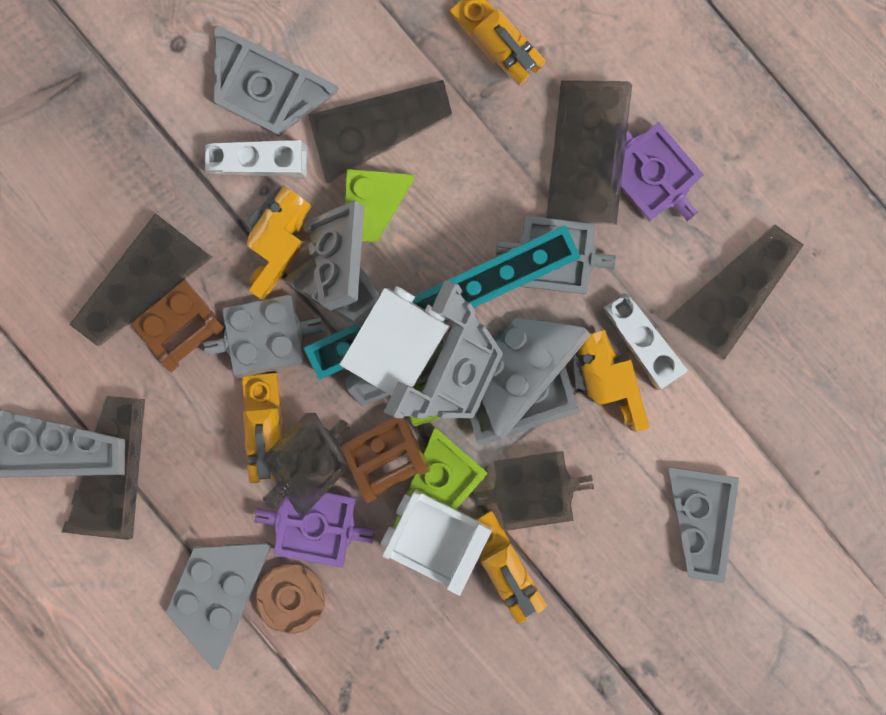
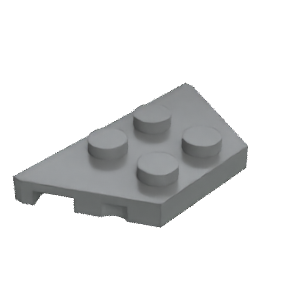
(263, 85)
(530, 361)
(215, 595)

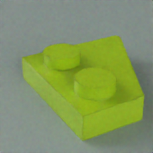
(379, 195)

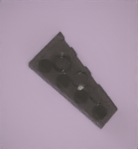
(367, 128)
(141, 277)
(731, 299)
(108, 502)

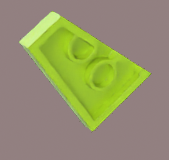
(451, 473)

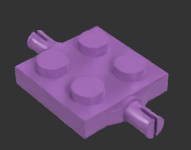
(658, 174)
(318, 535)

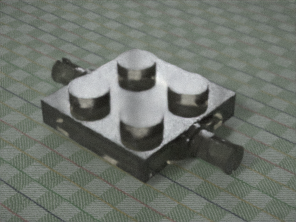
(306, 463)
(533, 490)

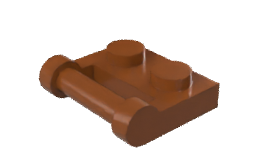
(170, 317)
(377, 449)

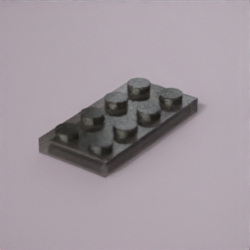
(589, 151)

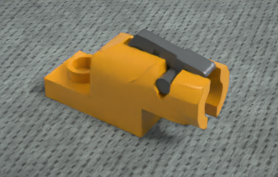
(498, 39)
(273, 238)
(608, 380)
(261, 422)
(509, 572)

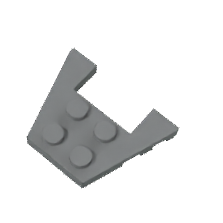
(462, 368)

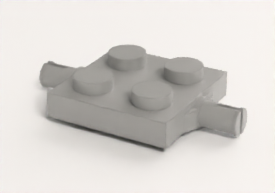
(573, 276)
(263, 336)

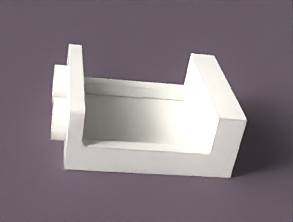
(395, 341)
(436, 540)

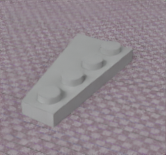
(53, 449)

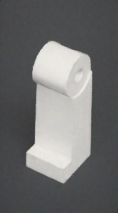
(257, 158)
(644, 342)

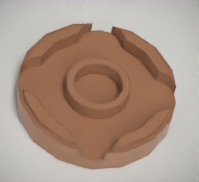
(290, 598)

